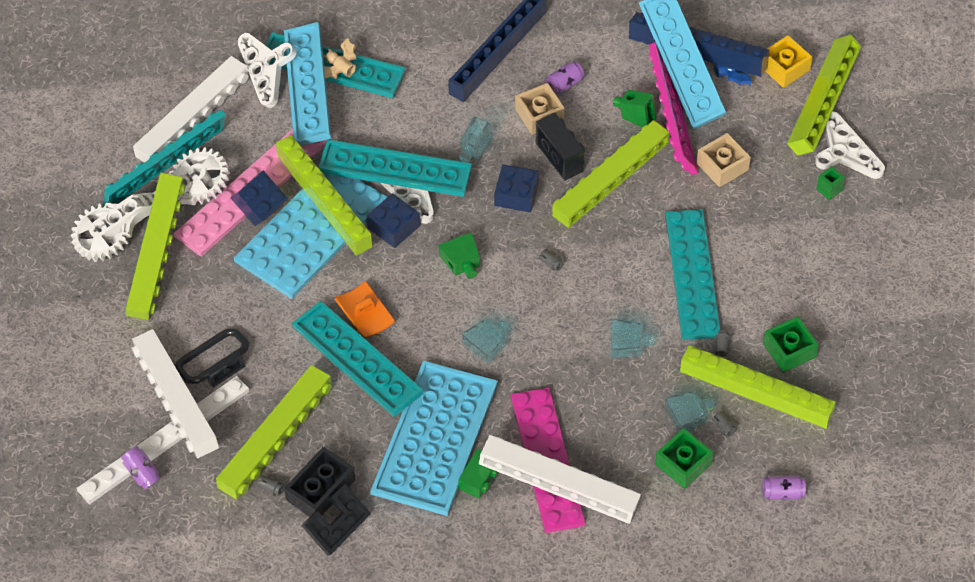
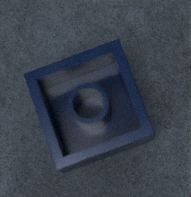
(516, 188)
(259, 198)
(393, 220)

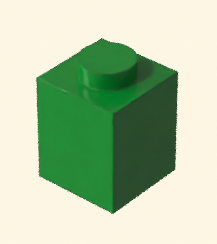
(830, 183)

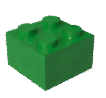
(790, 344)
(684, 458)

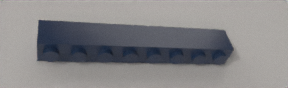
(712, 47)
(495, 48)

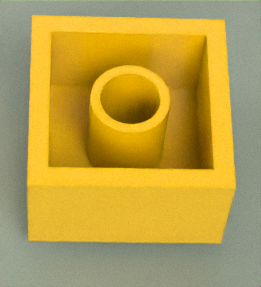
(787, 61)

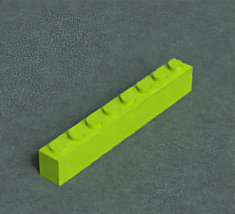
(824, 95)
(610, 174)
(324, 195)
(154, 246)
(757, 386)
(274, 432)

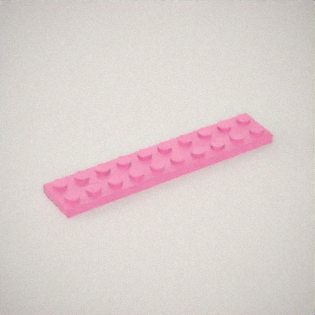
(222, 214)

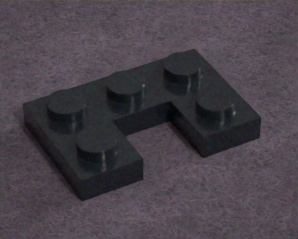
(332, 535)

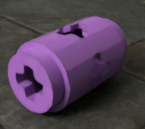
(569, 73)
(146, 475)
(773, 491)

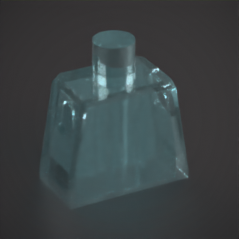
(475, 139)
(486, 339)
(628, 339)
(688, 410)

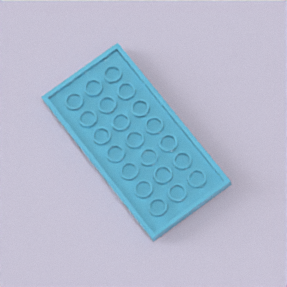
(301, 237)
(434, 439)

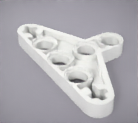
(268, 73)
(851, 156)
(412, 194)

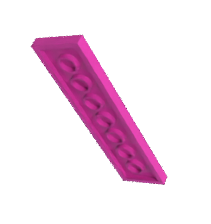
(673, 113)
(542, 434)

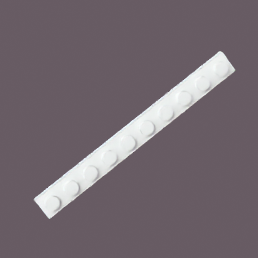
(161, 441)

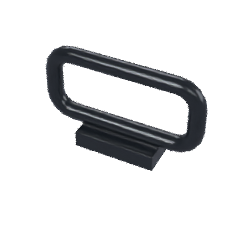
(221, 370)

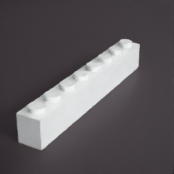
(193, 108)
(174, 394)
(559, 478)

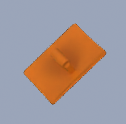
(365, 310)

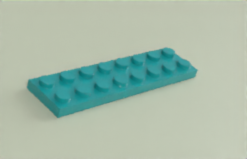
(369, 76)
(161, 161)
(395, 168)
(692, 274)
(357, 358)

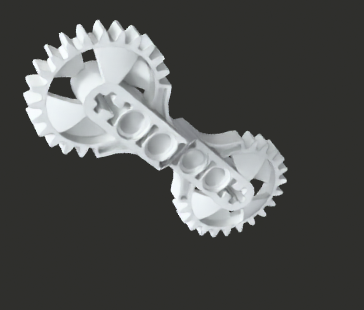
(106, 230)

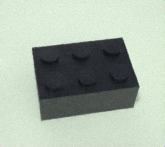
(560, 146)
(318, 481)

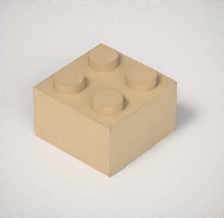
(536, 105)
(723, 160)

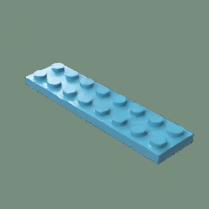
(683, 61)
(307, 85)

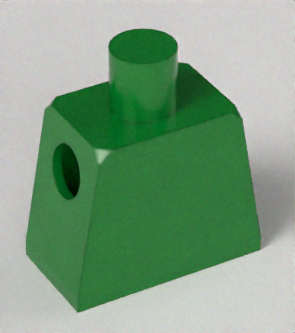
(636, 107)
(461, 255)

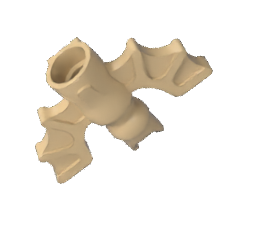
(341, 63)

